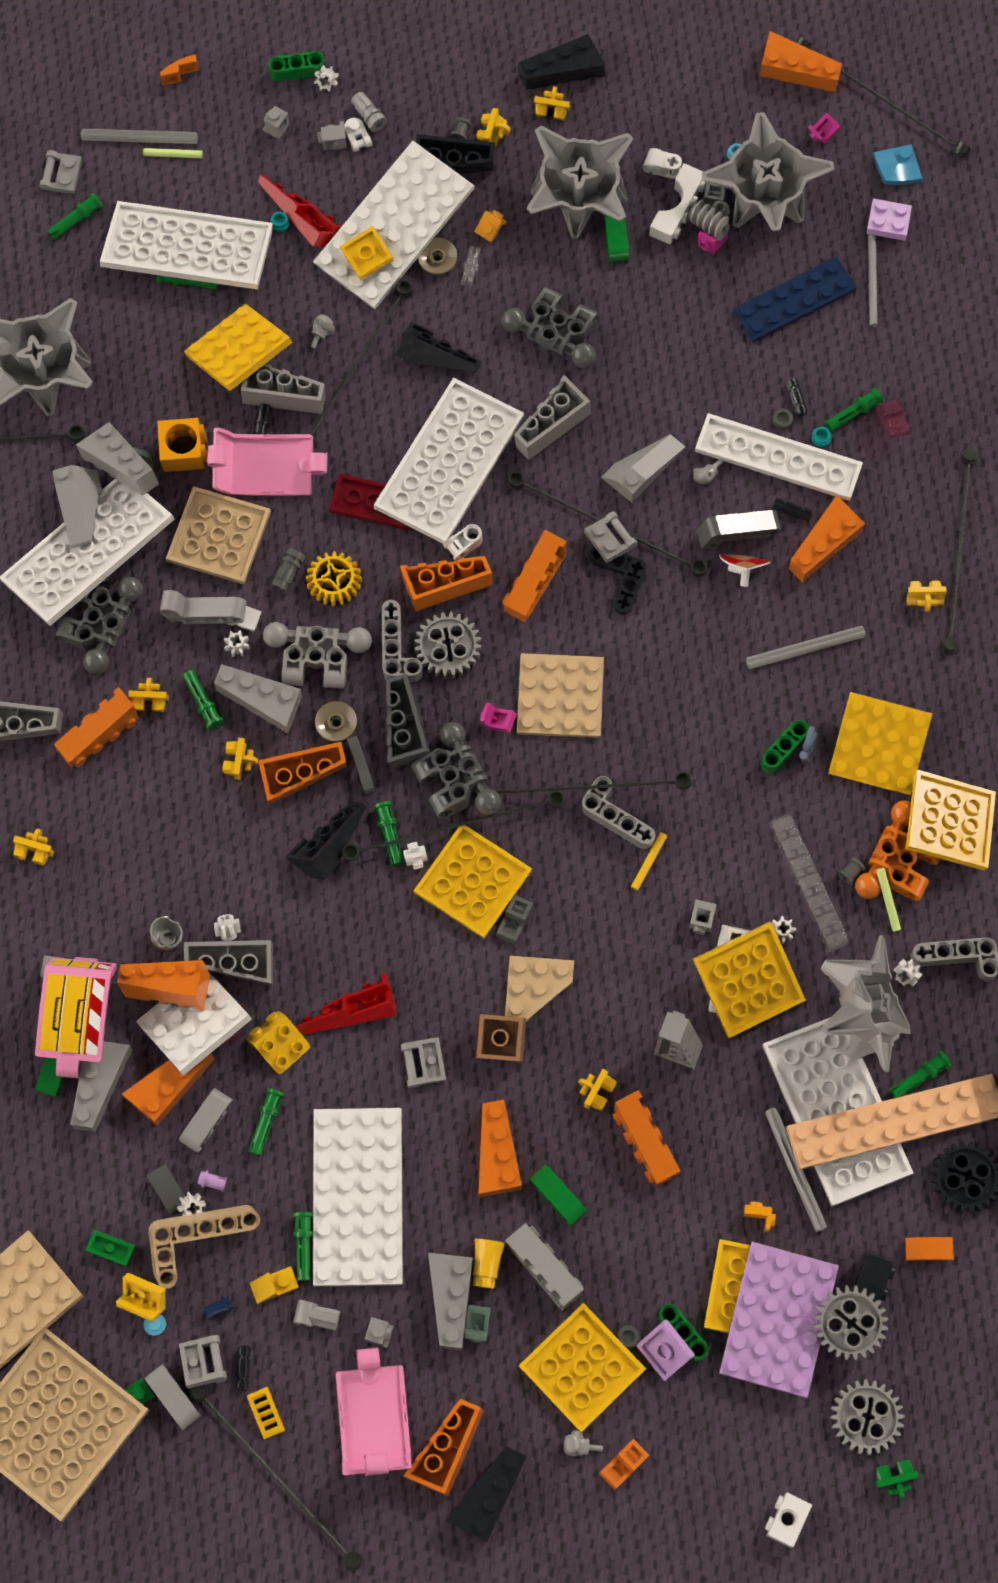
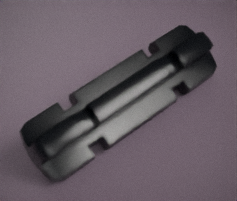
(797, 397)
(792, 509)
(243, 1368)

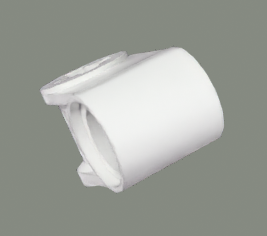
(661, 163)
(461, 545)

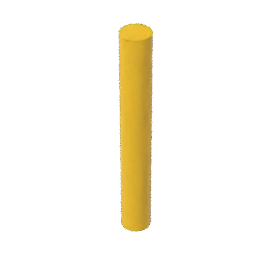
(649, 861)

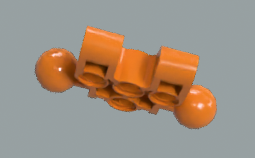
(912, 883)

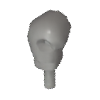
(321, 327)
(706, 474)
(577, 1445)

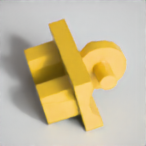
(542, 104)
(496, 127)
(926, 596)
(158, 698)
(238, 749)
(41, 850)
(593, 1099)

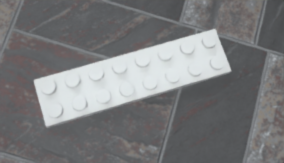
(778, 457)

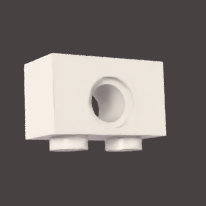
(799, 1511)

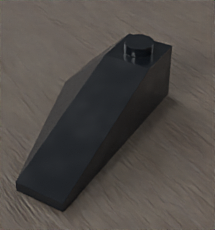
(423, 349)
(323, 852)

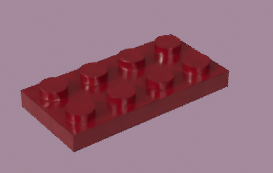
(356, 499)

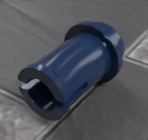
(219, 1307)

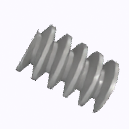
(709, 220)

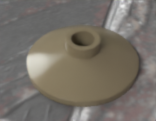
(438, 248)
(335, 712)

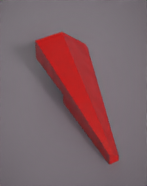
(304, 215)
(363, 1006)

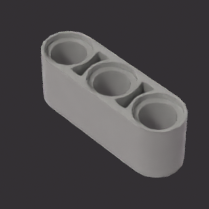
(205, 1119)
(172, 1397)

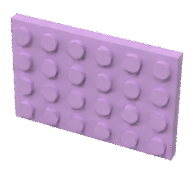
(774, 1320)

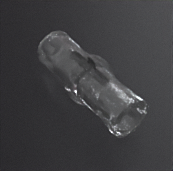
(470, 266)

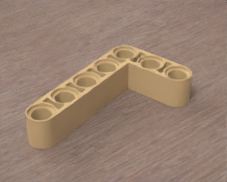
(193, 1232)

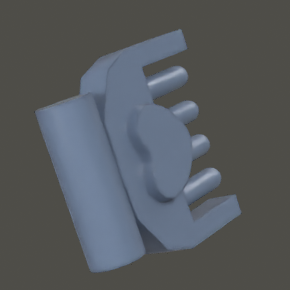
(808, 745)

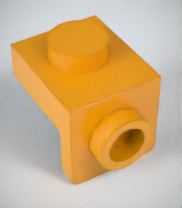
(490, 225)
(756, 1210)

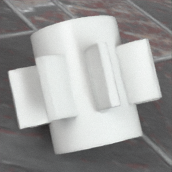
(328, 73)
(240, 647)
(415, 855)
(787, 926)
(227, 927)
(907, 972)
(186, 1201)

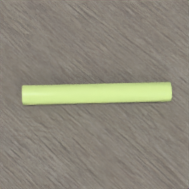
(172, 153)
(888, 899)

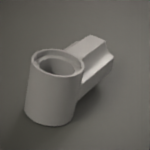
(314, 1315)

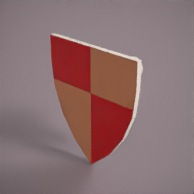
(742, 565)

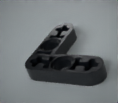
(626, 569)

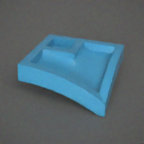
(898, 166)

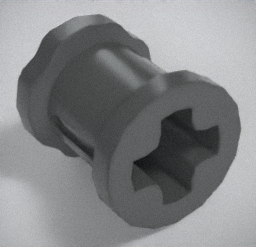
(460, 128)
(852, 870)

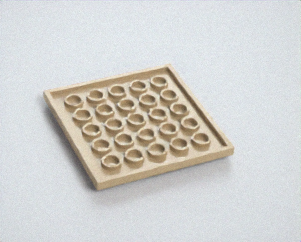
(60, 1423)

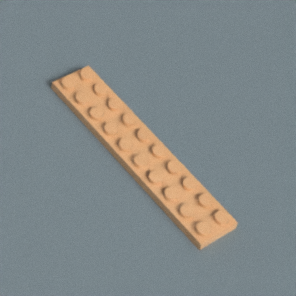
(894, 1121)

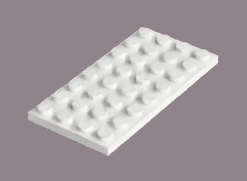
(407, 213)
(186, 245)
(449, 461)
(58, 576)
(823, 1082)
(357, 1197)

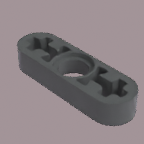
(361, 765)

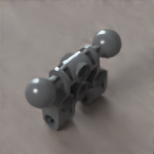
(562, 334)
(72, 631)
(429, 770)

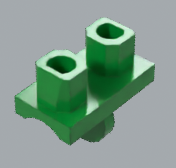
(905, 1474)

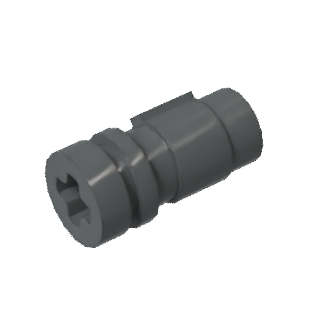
(287, 571)

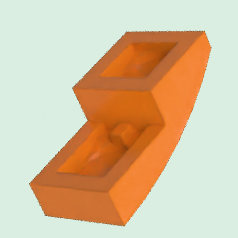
(172, 73)
(929, 1248)
(624, 1464)

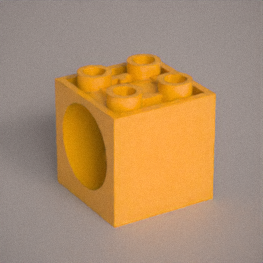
(170, 430)

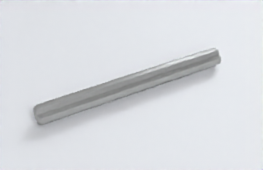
(139, 136)
(805, 647)
(797, 1175)

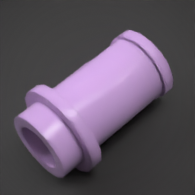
(212, 1181)

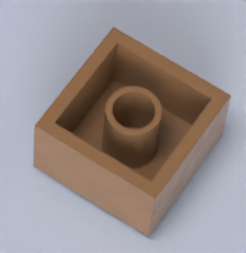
(501, 1037)

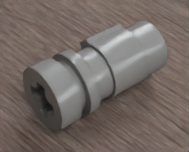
(372, 117)

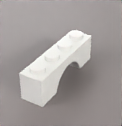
(667, 223)

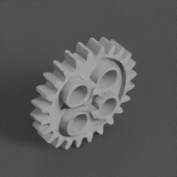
(466, 642)
(863, 1306)
(846, 1411)

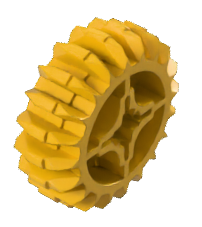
(351, 572)

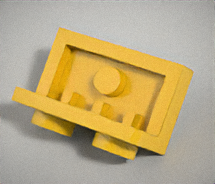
(142, 1297)

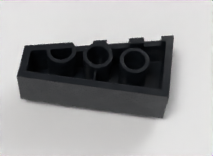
(562, 64)
(460, 154)
(874, 1277)
(485, 1501)

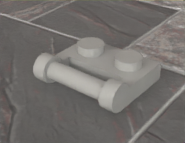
(67, 172)
(605, 541)
(430, 1059)
(195, 1363)

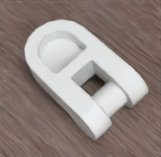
(354, 129)

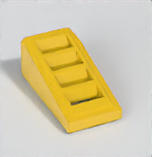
(259, 1394)

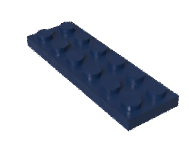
(794, 299)

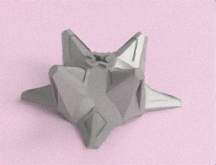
(767, 176)
(580, 178)
(40, 356)
(868, 1006)

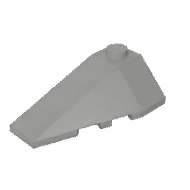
(641, 468)
(78, 498)

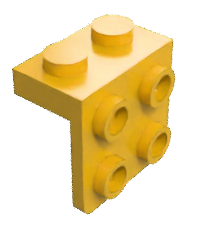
(278, 1042)

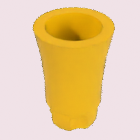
(486, 1262)

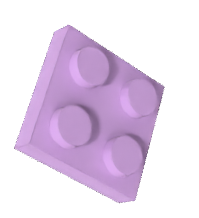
(889, 219)
(665, 1350)

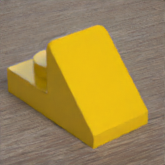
(274, 1285)

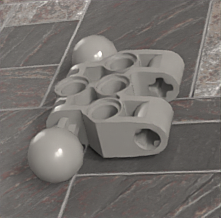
(293, 671)

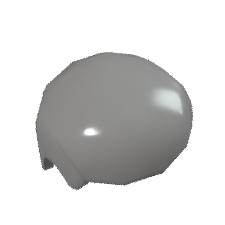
(164, 926)

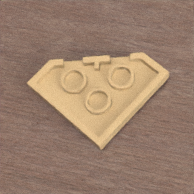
(535, 983)

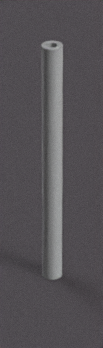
(872, 281)

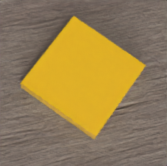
(366, 253)

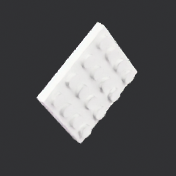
(192, 1034)

